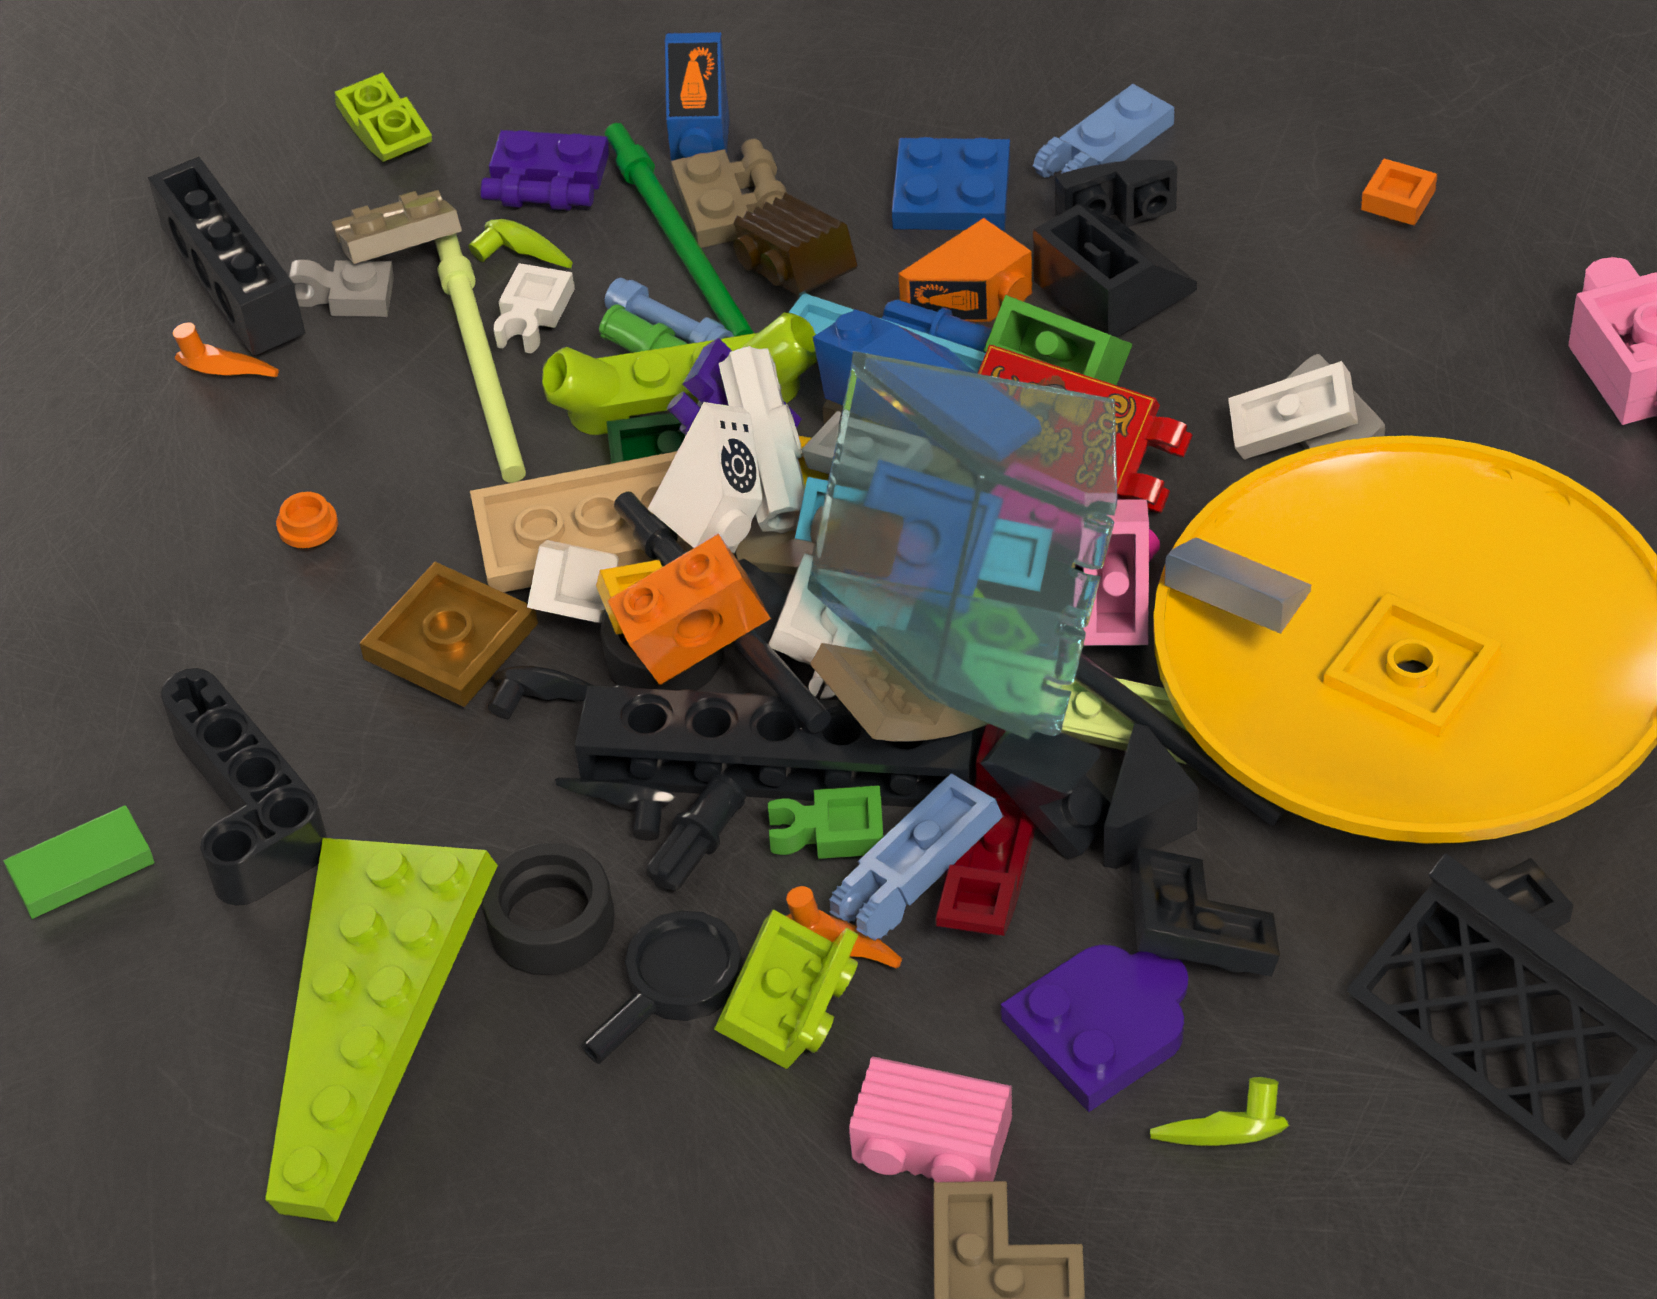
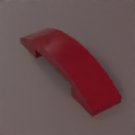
(989, 877)

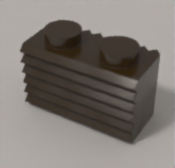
(794, 244)

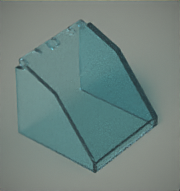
(962, 532)

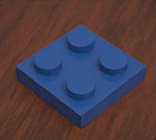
(950, 183)

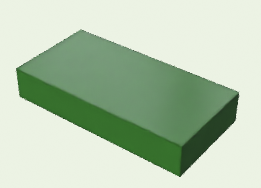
(79, 861)

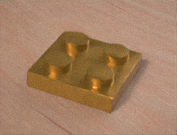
(449, 633)

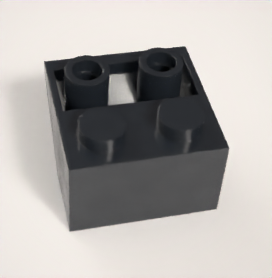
(1105, 271)

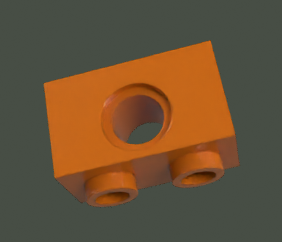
(688, 609)

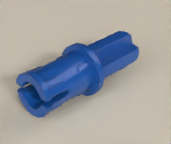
(938, 324)

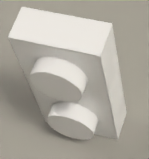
(1293, 410)

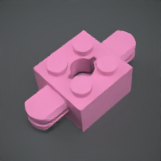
(1617, 336)

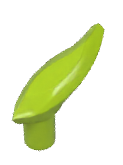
(518, 238)
(1231, 1127)

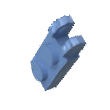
(1107, 134)
(914, 856)

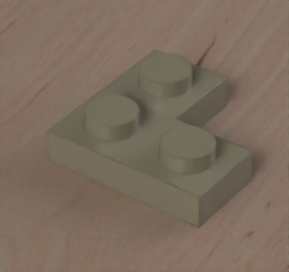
(975, 1255)

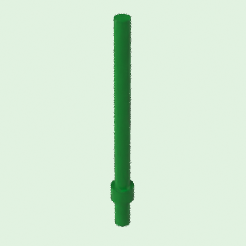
(639, 170)

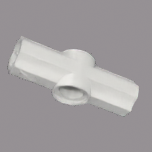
(753, 385)

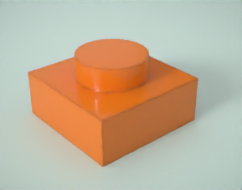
(1399, 191)

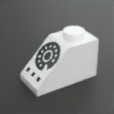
(712, 479)

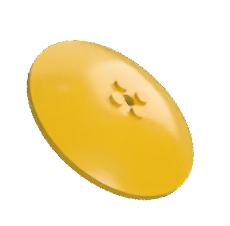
(1439, 554)

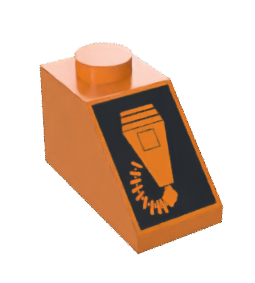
(970, 274)

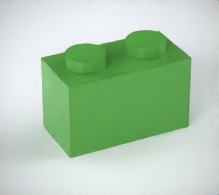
(1058, 341)

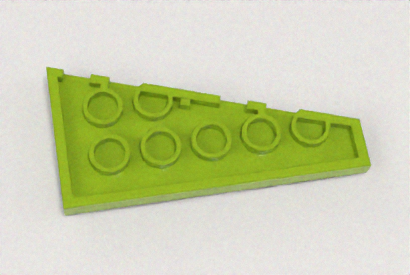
(370, 976)

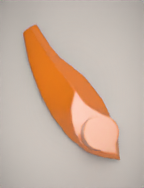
(213, 359)
(805, 912)

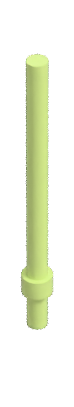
(458, 281)

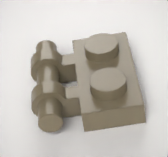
(712, 187)
(395, 226)

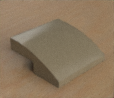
(884, 699)

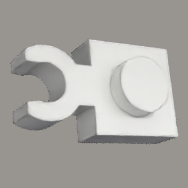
(529, 300)

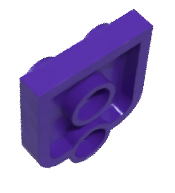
(1102, 1019)

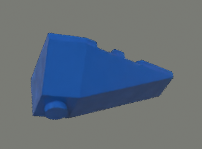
(873, 336)

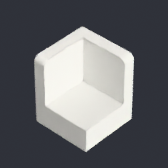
(567, 580)

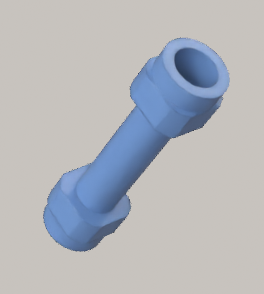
(637, 301)

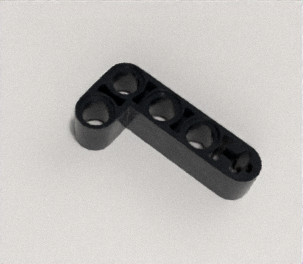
(275, 815)

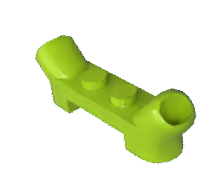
(648, 380)

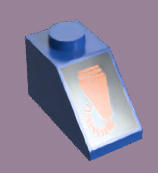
(695, 94)

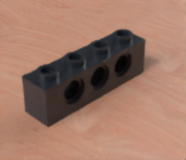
(227, 256)

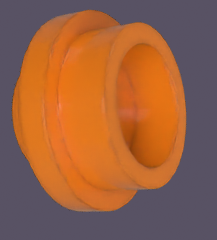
(306, 520)

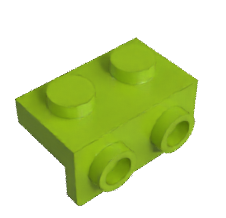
(786, 990)

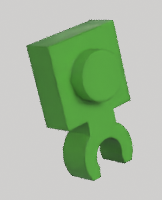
(840, 822)

